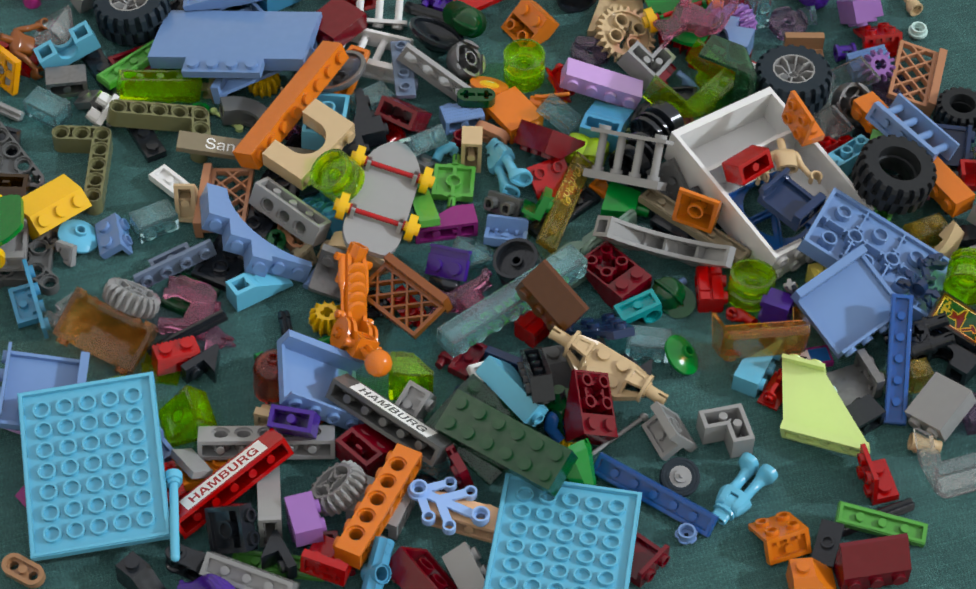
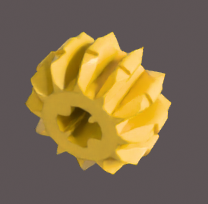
(266, 86)
(322, 317)

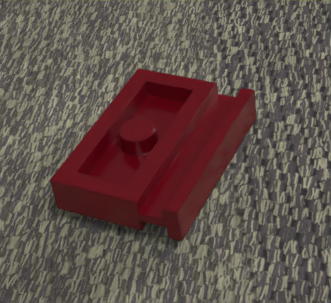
(458, 468)

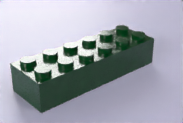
(506, 442)

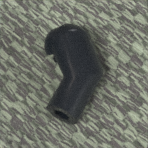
(443, 283)

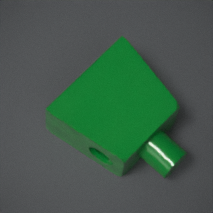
(620, 200)

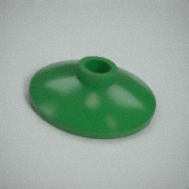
(681, 355)

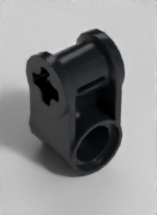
(188, 564)

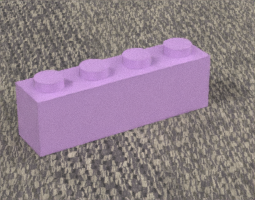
(601, 84)

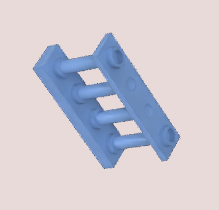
(913, 125)

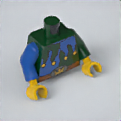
(554, 418)

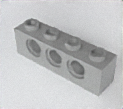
(289, 212)

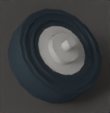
(680, 476)

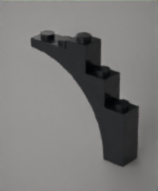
(369, 131)

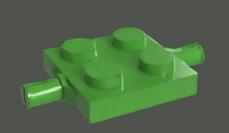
(453, 182)

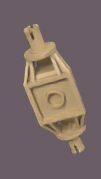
(603, 359)

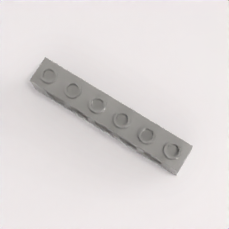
(228, 441)

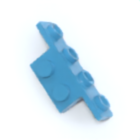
(25, 302)

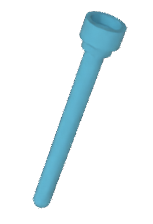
(174, 479)

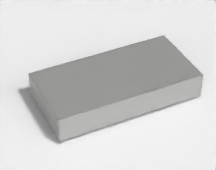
(191, 463)

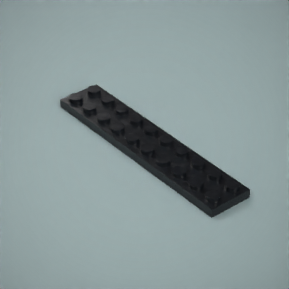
(229, 265)

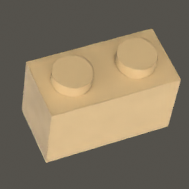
(472, 146)

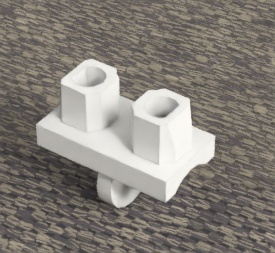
(97, 117)

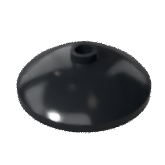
(434, 33)

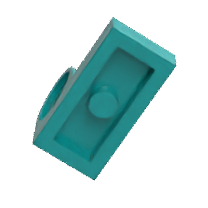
(644, 305)

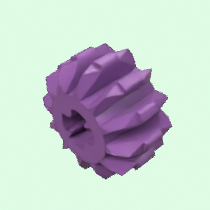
(746, 15)
(874, 58)

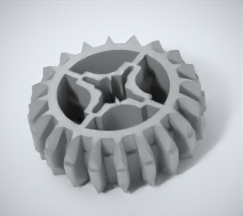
(131, 298)
(339, 487)

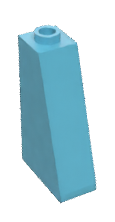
(508, 386)

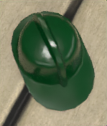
(464, 19)
(675, 297)

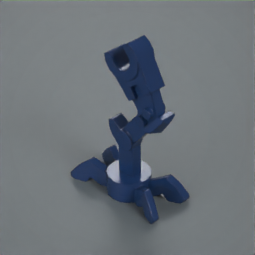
(919, 287)

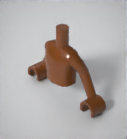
(23, 45)

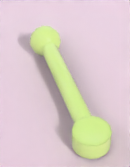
(238, 128)

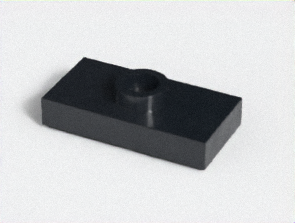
(828, 542)

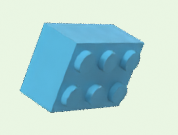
(337, 102)

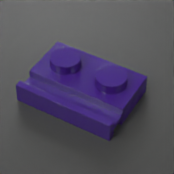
(448, 262)

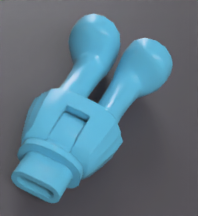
(501, 159)
(732, 501)

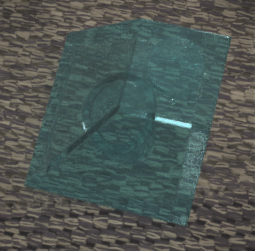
(481, 254)

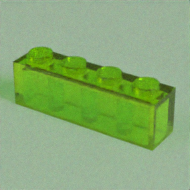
(158, 86)

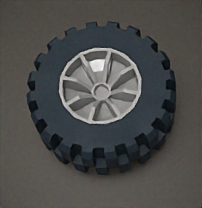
(130, 20)
(798, 70)

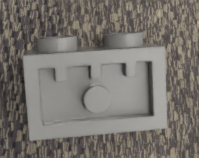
(416, 400)

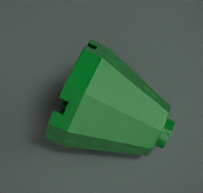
(583, 469)

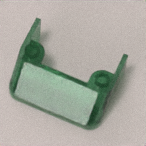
(735, 58)

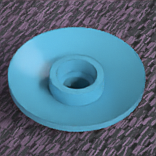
(79, 234)

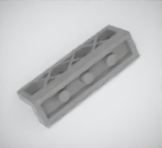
(431, 71)
(244, 575)

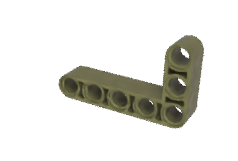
(160, 117)
(99, 145)

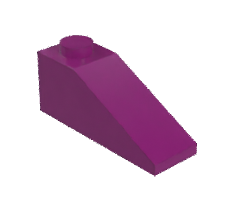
(455, 222)

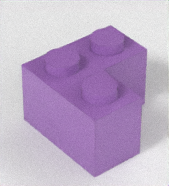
(859, 12)
(304, 519)

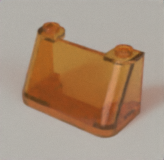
(104, 331)

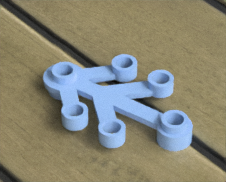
(445, 502)

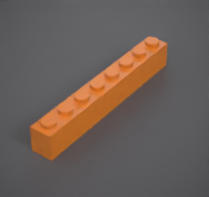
(289, 104)
(948, 190)

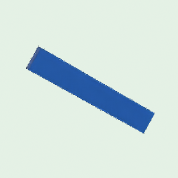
(898, 359)
(655, 494)

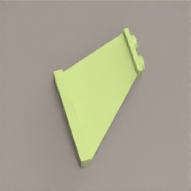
(815, 410)

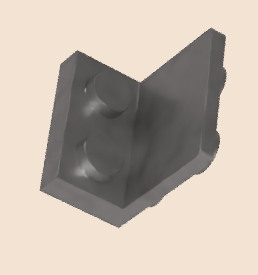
(325, 273)

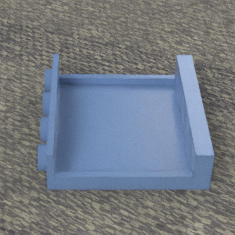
(846, 303)
(34, 372)
(306, 374)

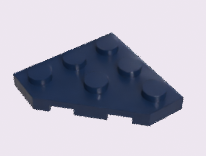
(607, 327)

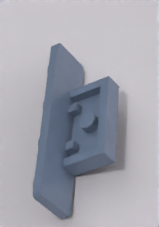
(403, 76)
(174, 261)

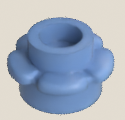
(686, 529)

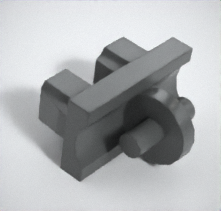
(502, 204)

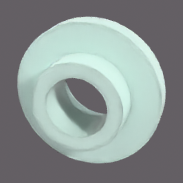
(918, 30)

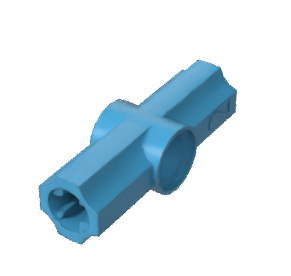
(377, 570)

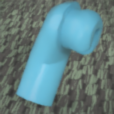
(439, 153)

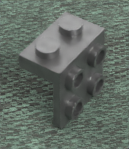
(858, 379)

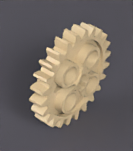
(611, 31)

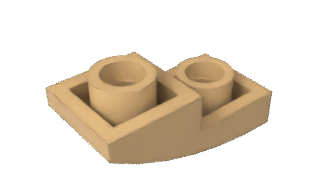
(951, 239)

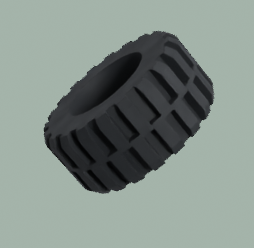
(885, 191)

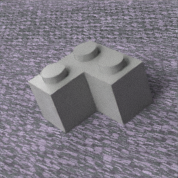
(644, 65)
(726, 425)

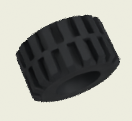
(956, 108)

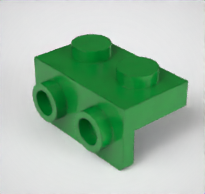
(535, 211)

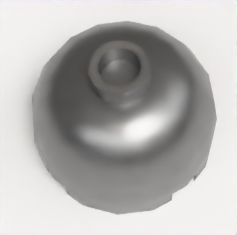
(465, 60)
(844, 97)

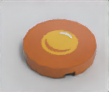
(488, 82)

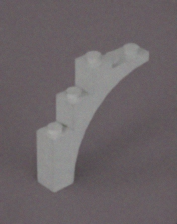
(663, 245)

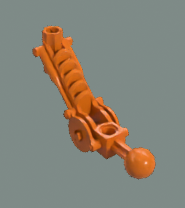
(352, 327)

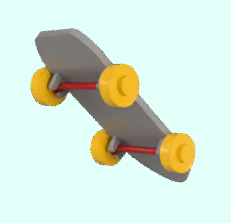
(383, 204)

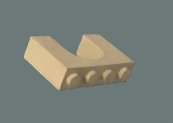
(297, 166)

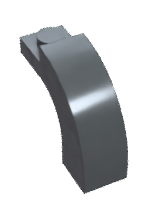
(240, 110)

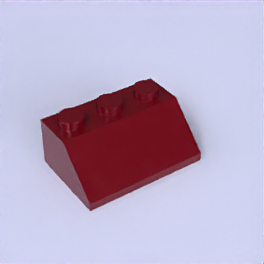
(545, 141)
(873, 562)
(418, 570)

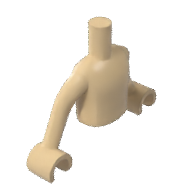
(788, 158)

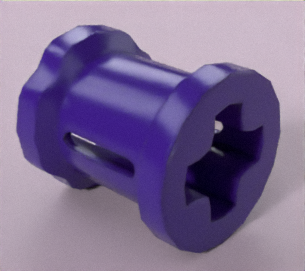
(837, 51)

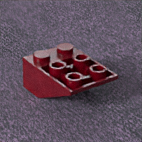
(615, 274)
(589, 408)
(365, 447)

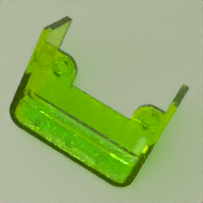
(712, 79)

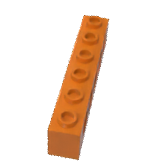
(371, 519)

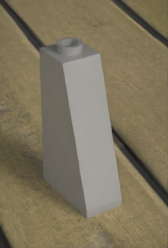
(269, 506)

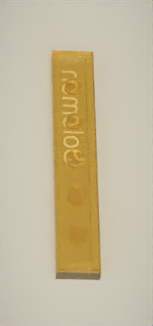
(564, 203)

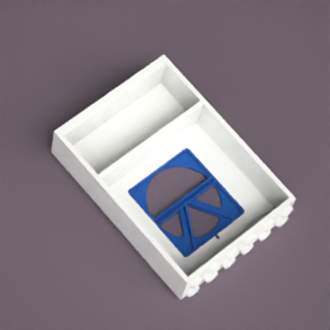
(724, 133)

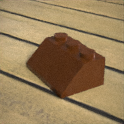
(551, 297)

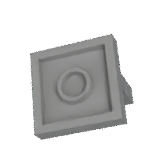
(667, 432)

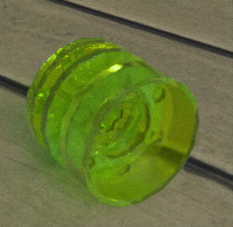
(524, 65)
(961, 275)

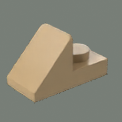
(185, 201)

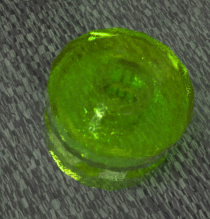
(336, 173)
(749, 282)

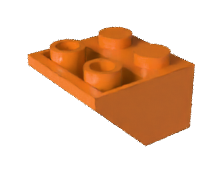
(530, 22)

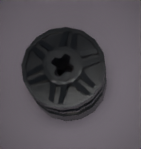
(658, 119)
(628, 156)

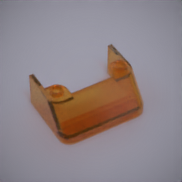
(760, 338)

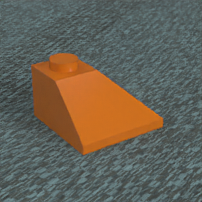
(696, 210)
(809, 574)

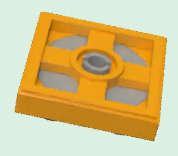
(9, 71)

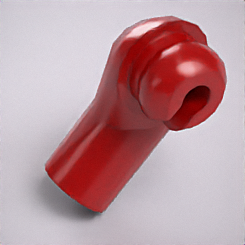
(739, 315)

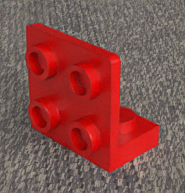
(879, 35)
(549, 174)
(876, 477)
(321, 563)

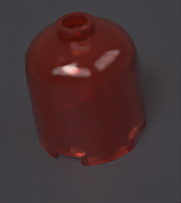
(266, 376)

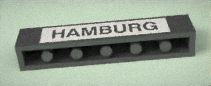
(388, 418)

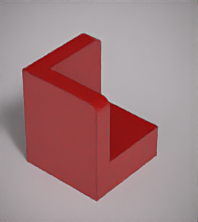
(967, 172)

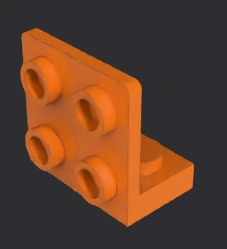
(801, 121)
(782, 537)

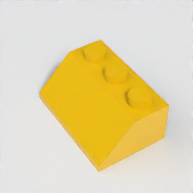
(53, 205)

